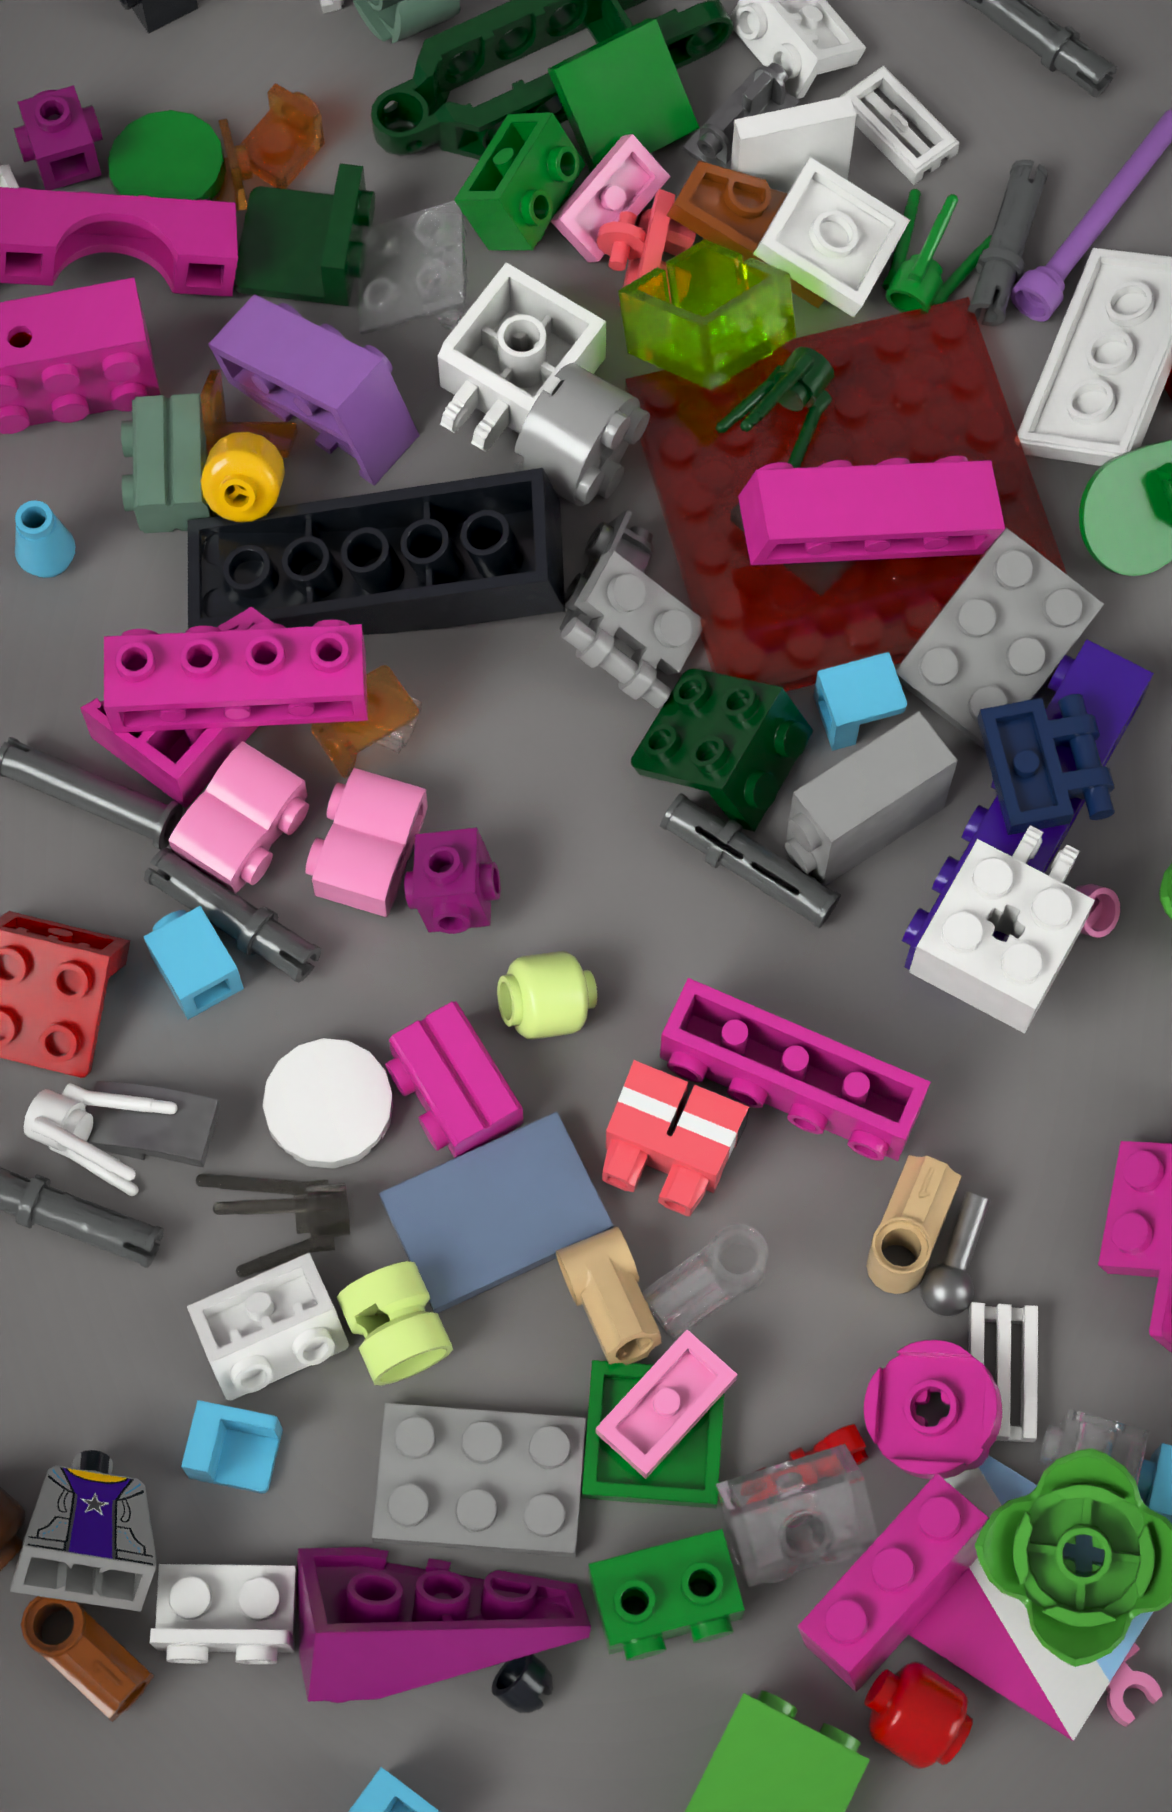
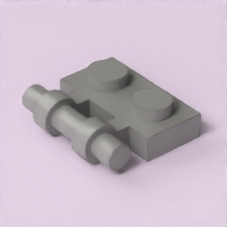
(640, 615)

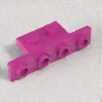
(1140, 1226)

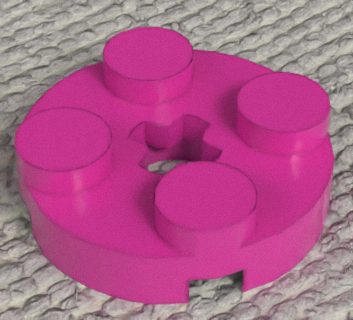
(907, 1381)

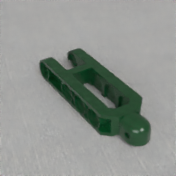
(421, 106)

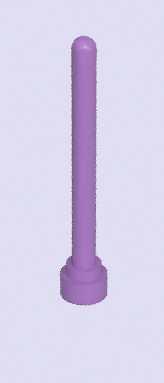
(1041, 290)

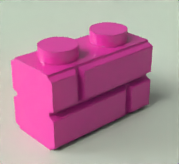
(454, 1081)

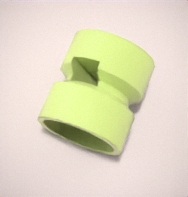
(396, 1328)

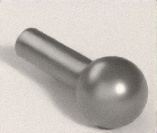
(948, 1286)

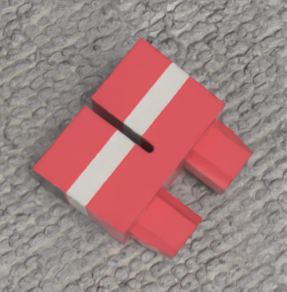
(691, 1156)

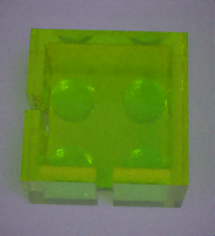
(719, 315)

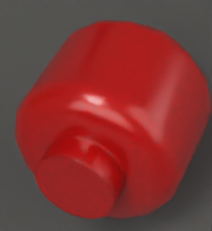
(918, 1715)

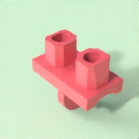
(646, 241)

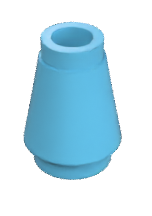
(42, 541)

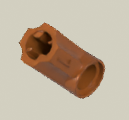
(88, 1658)

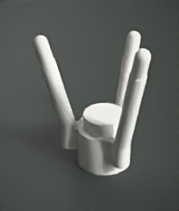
(66, 1126)

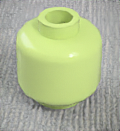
(546, 995)

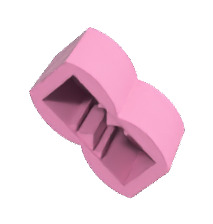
(240, 818)
(368, 841)

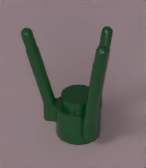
(794, 385)

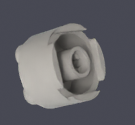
(581, 435)

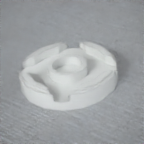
(328, 1103)

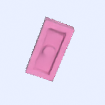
(619, 183)
(666, 1403)

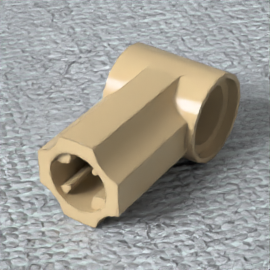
(912, 1221)
(605, 1282)

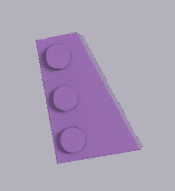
(319, 379)

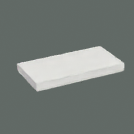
(1105, 362)

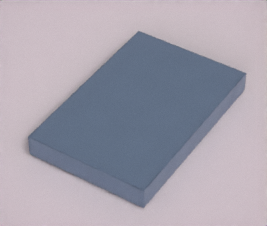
(495, 1211)

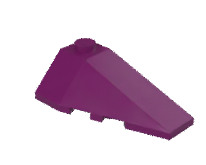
(398, 1627)

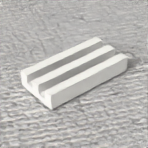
(891, 131)
(1004, 1316)

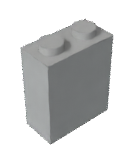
(869, 800)

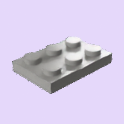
(997, 635)
(479, 1480)

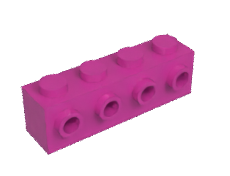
(870, 511)
(235, 677)
(792, 1070)

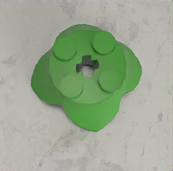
(1071, 1610)

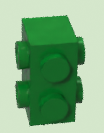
(520, 181)
(661, 1582)

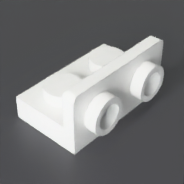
(798, 36)
(268, 1327)
(225, 1611)

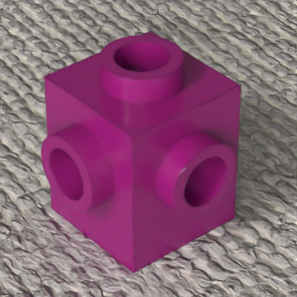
(59, 137)
(452, 881)

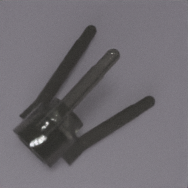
(317, 1208)

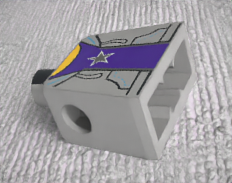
(88, 1537)

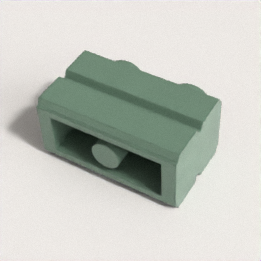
(167, 462)

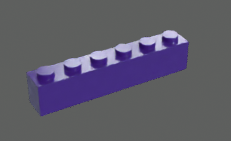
(1111, 693)

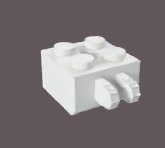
(512, 350)
(1012, 898)

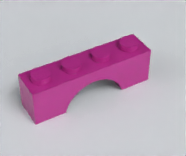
(181, 238)

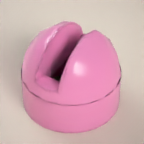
(1104, 911)

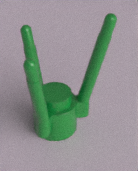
(918, 281)

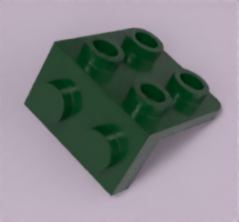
(306, 241)
(725, 740)

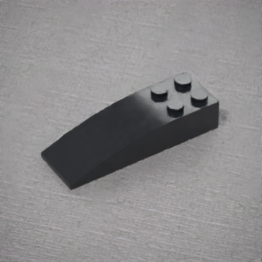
(387, 558)

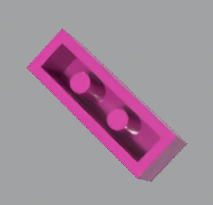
(894, 1583)

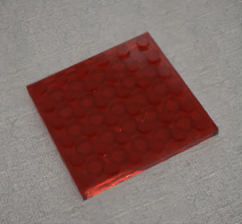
(899, 390)

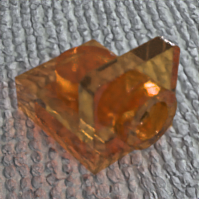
(285, 137)

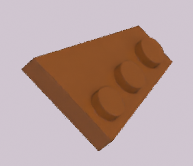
(731, 212)

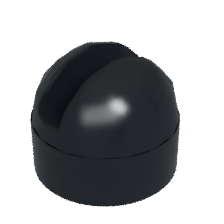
(521, 1683)

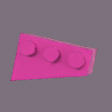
(174, 760)

